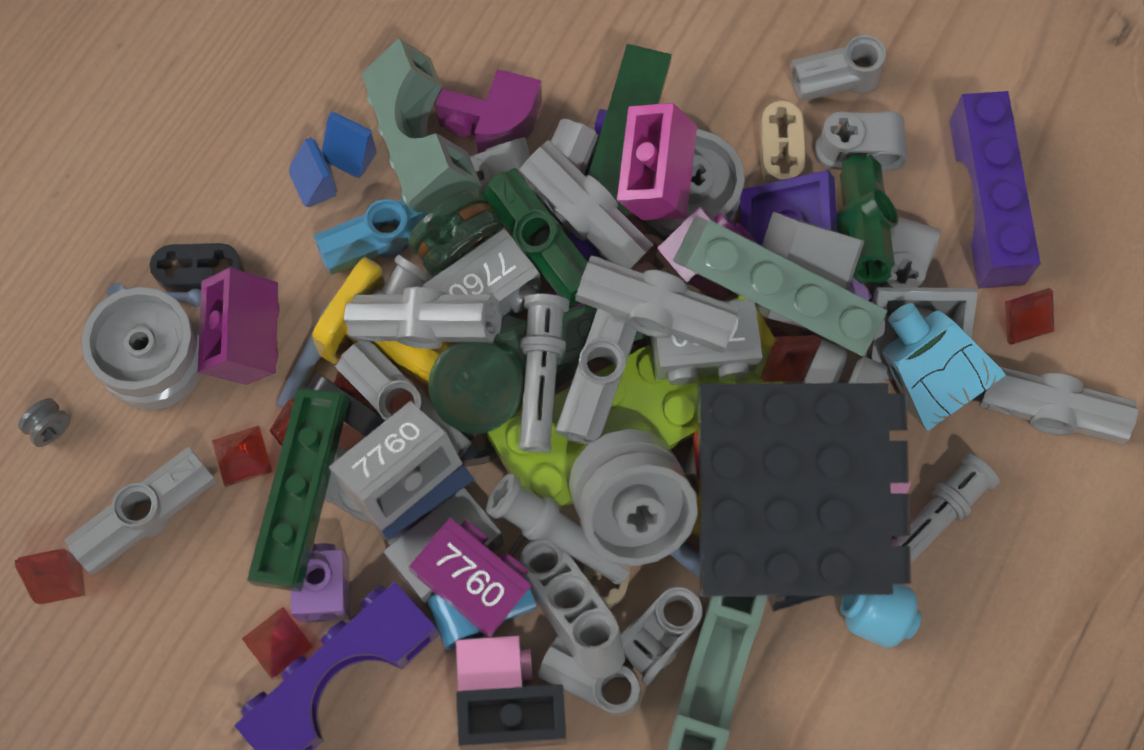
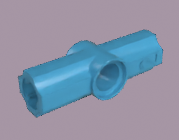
(359, 238)

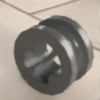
(44, 422)

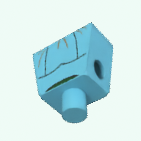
(936, 364)

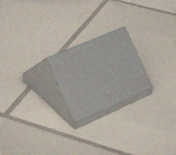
(813, 248)
(955, 303)

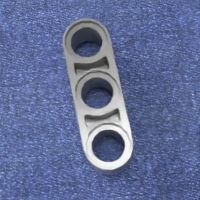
(576, 626)

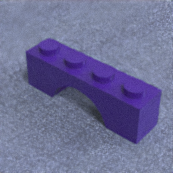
(1004, 231)
(385, 631)

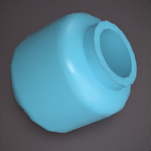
(883, 617)

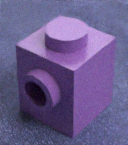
(325, 587)

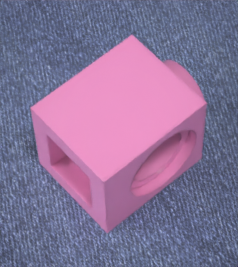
(492, 663)

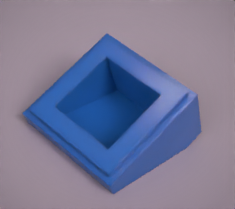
(348, 145)
(312, 174)

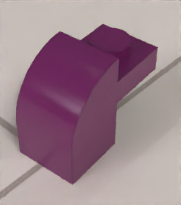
(502, 117)

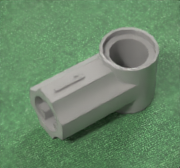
(836, 70)
(562, 668)

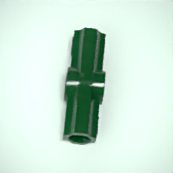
(527, 216)
(868, 217)

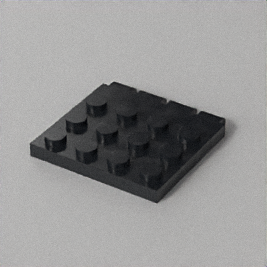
(801, 489)

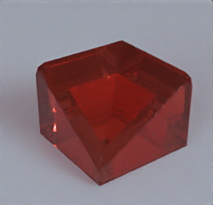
(51, 576)

